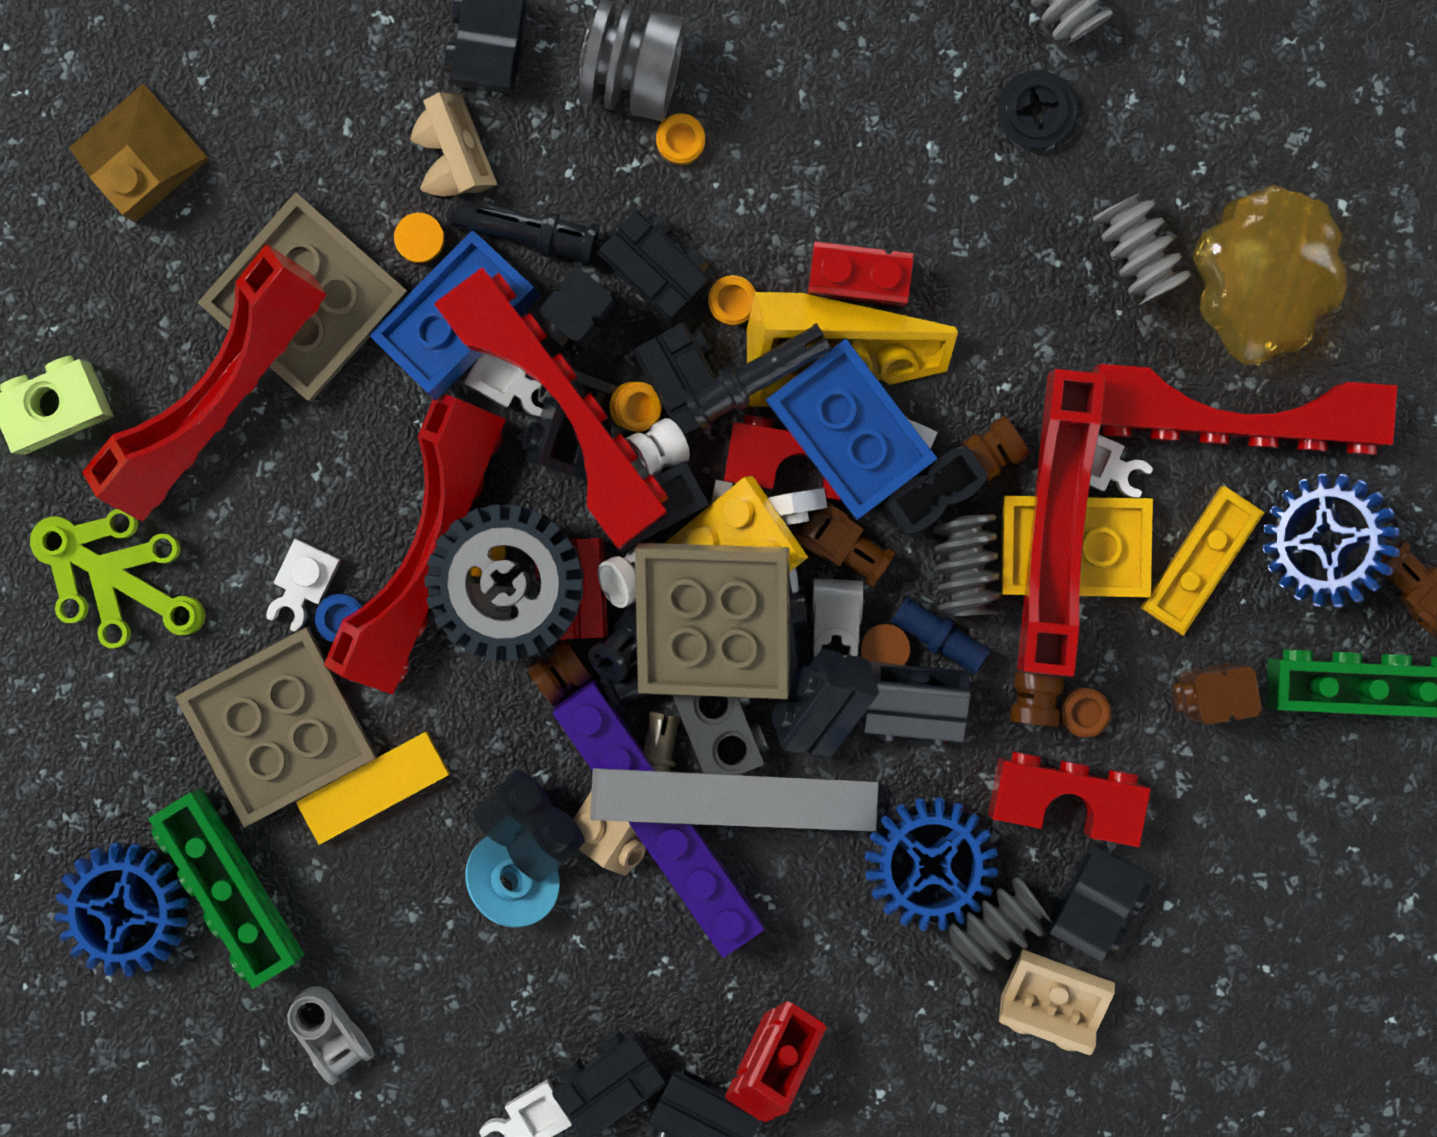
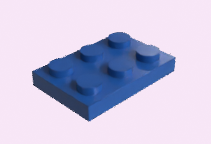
(419, 334)
(851, 429)

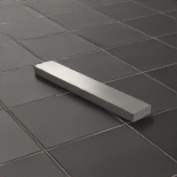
(733, 800)

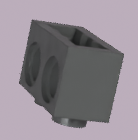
(708, 731)

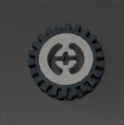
(471, 544)

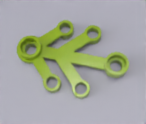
(108, 573)

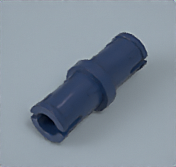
(940, 635)

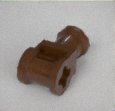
(839, 542)
(1417, 586)

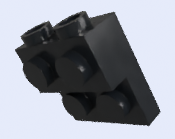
(553, 438)

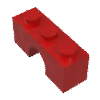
(759, 450)
(1113, 804)

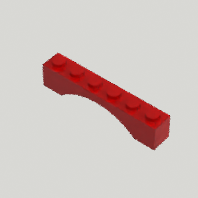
(490, 325)
(1346, 414)
(146, 460)
(1058, 522)
(379, 637)

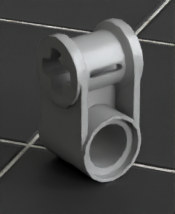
(836, 613)
(330, 1036)

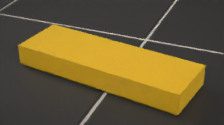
(1202, 560)
(373, 787)

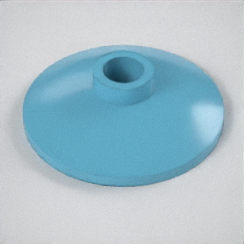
(516, 908)

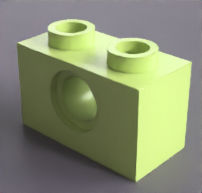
(80, 405)

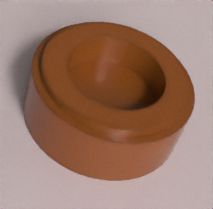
(885, 645)
(1085, 712)

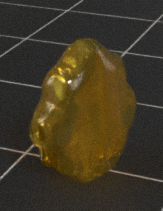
(1270, 273)

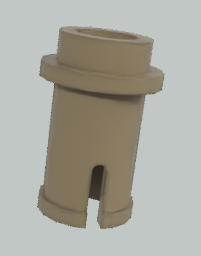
(660, 747)

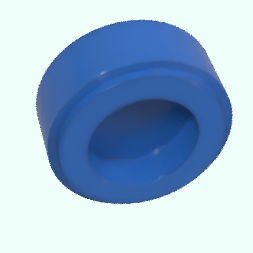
(332, 611)

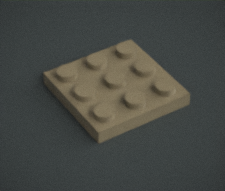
(355, 302)
(713, 620)
(276, 727)

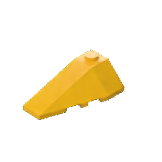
(888, 343)

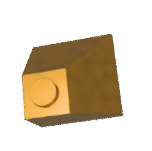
(138, 154)

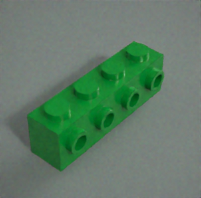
(1352, 685)
(226, 888)

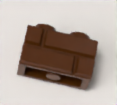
(1217, 693)

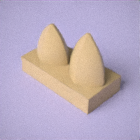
(464, 163)

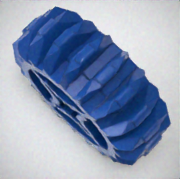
(1334, 561)
(947, 847)
(128, 889)

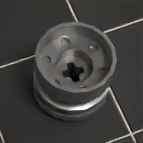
(631, 60)

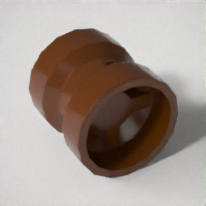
(1009, 443)
(568, 665)
(1036, 699)

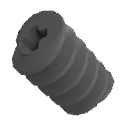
(967, 565)
(996, 929)

